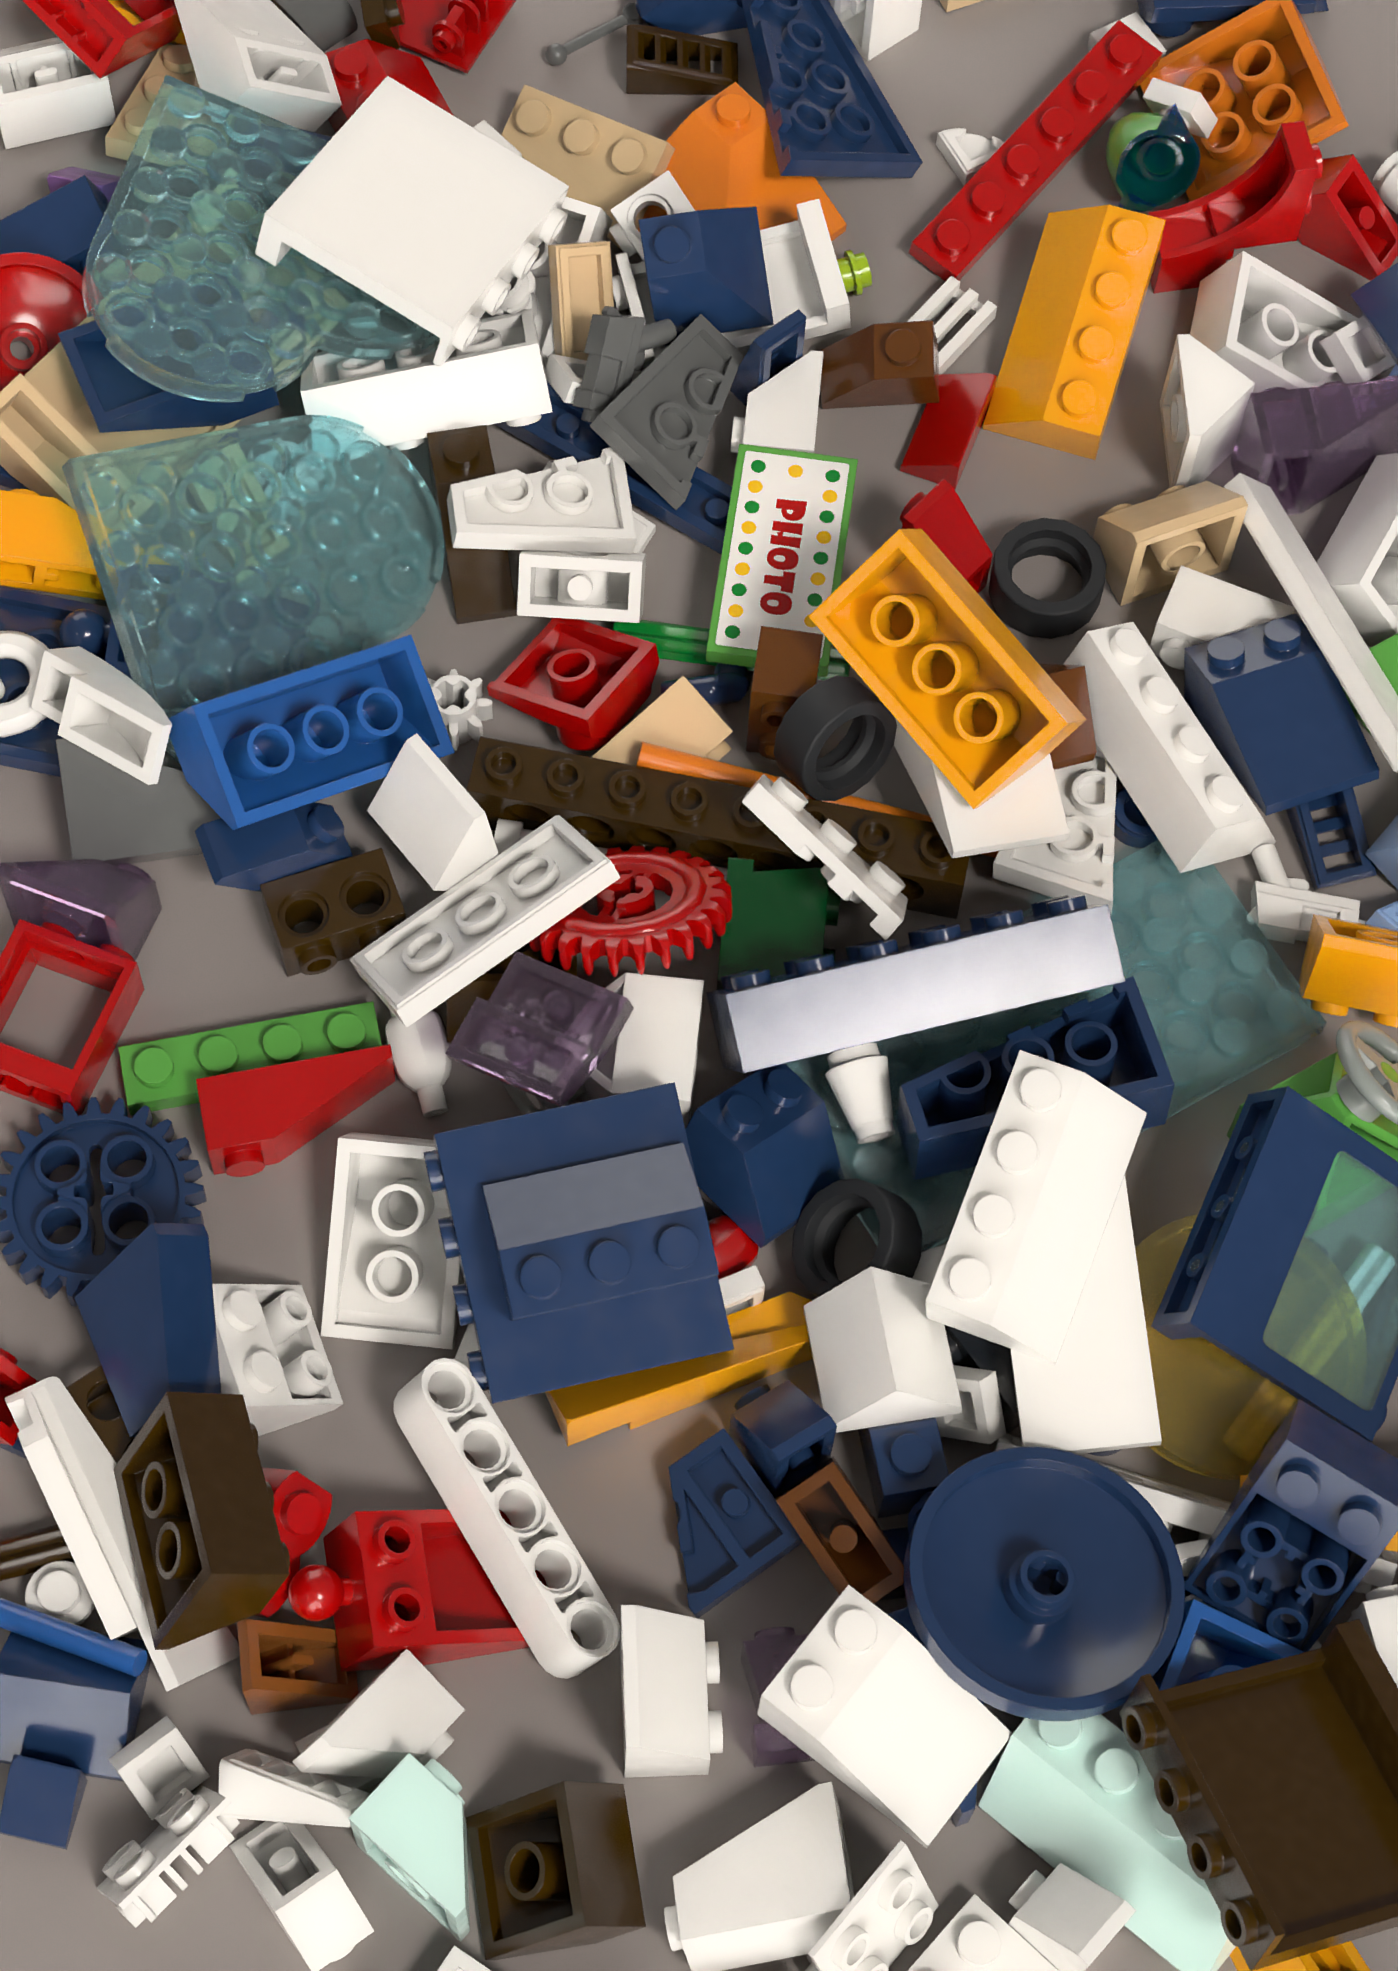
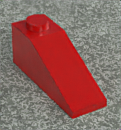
(276, 1109)

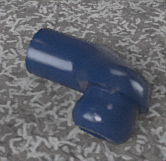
(725, 686)

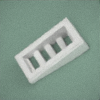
(279, 1792)

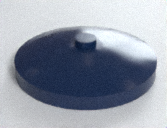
(1043, 1583)

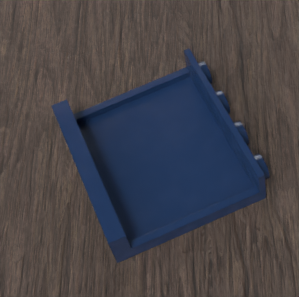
(584, 1340)

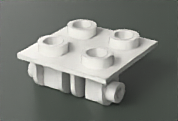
(134, 1868)
(880, 1920)

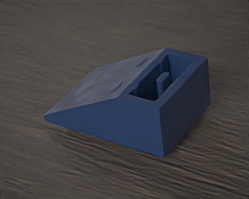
(1300, 1529)

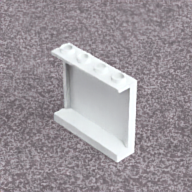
(418, 214)

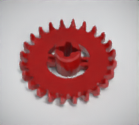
(628, 913)

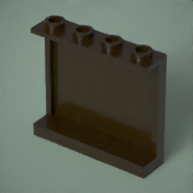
(1283, 1792)

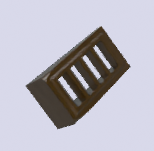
(657, 77)

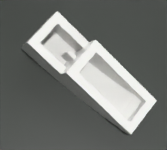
(102, 711)

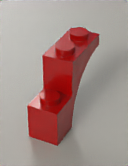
(1250, 211)

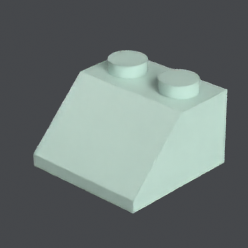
(419, 1838)

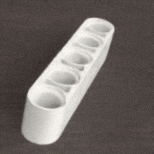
(505, 1551)

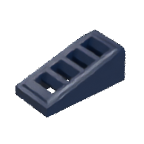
(770, 354)
(1313, 854)

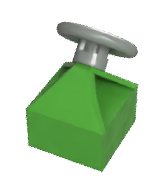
(1355, 1085)

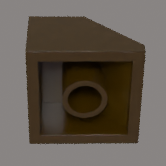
(555, 1870)

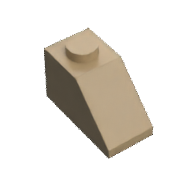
(676, 721)

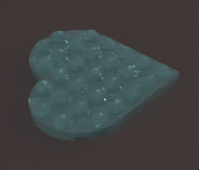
(179, 266)
(255, 551)

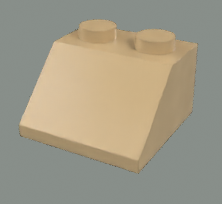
(1177, 528)

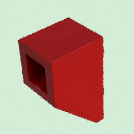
(951, 530)

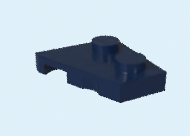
(725, 1522)

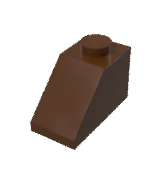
(882, 367)
(842, 1532)

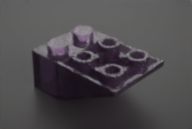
(1316, 438)

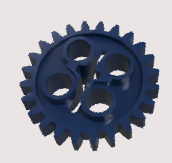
(37, 1207)

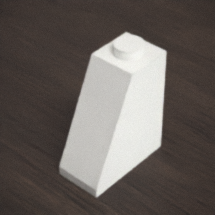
(765, 1889)

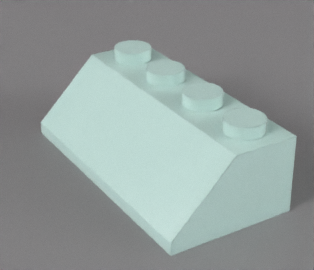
(1091, 1804)

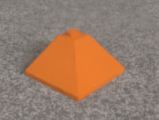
(1254, 78)
(729, 161)

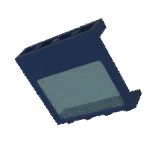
(1297, 1260)

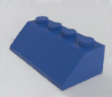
(308, 733)

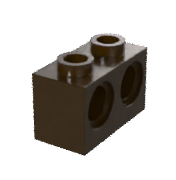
(328, 898)

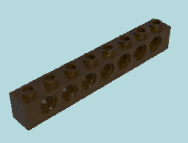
(651, 808)

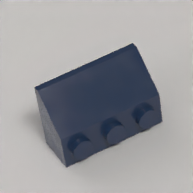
(599, 1231)

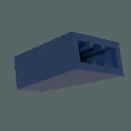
(155, 1319)

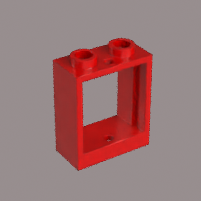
(104, 35)
(102, 967)

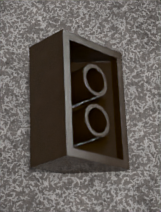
(200, 1517)

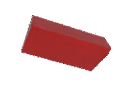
(949, 427)

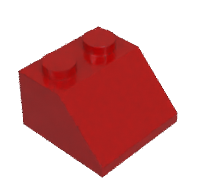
(362, 68)

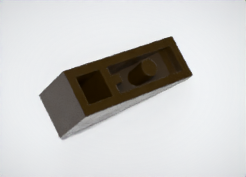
(477, 577)

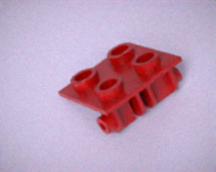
(451, 29)

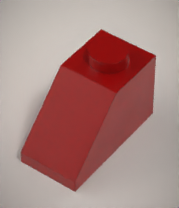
(1350, 220)

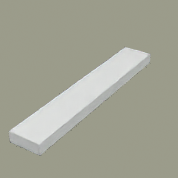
(1322, 613)

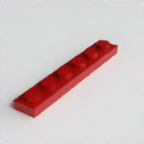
(1035, 153)

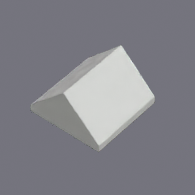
(1200, 411)
(432, 817)
(880, 1352)

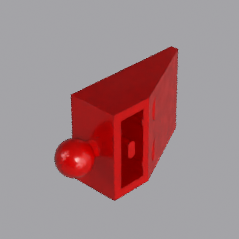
(401, 1586)

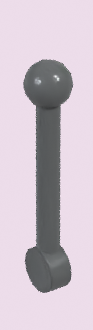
(557, 53)

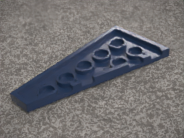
(822, 97)

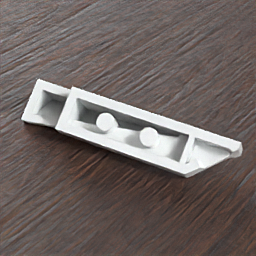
(86, 1504)

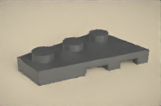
(670, 409)

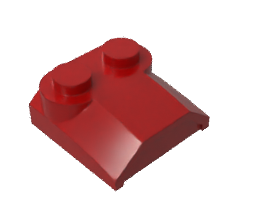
(580, 680)

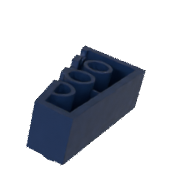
(1111, 1039)

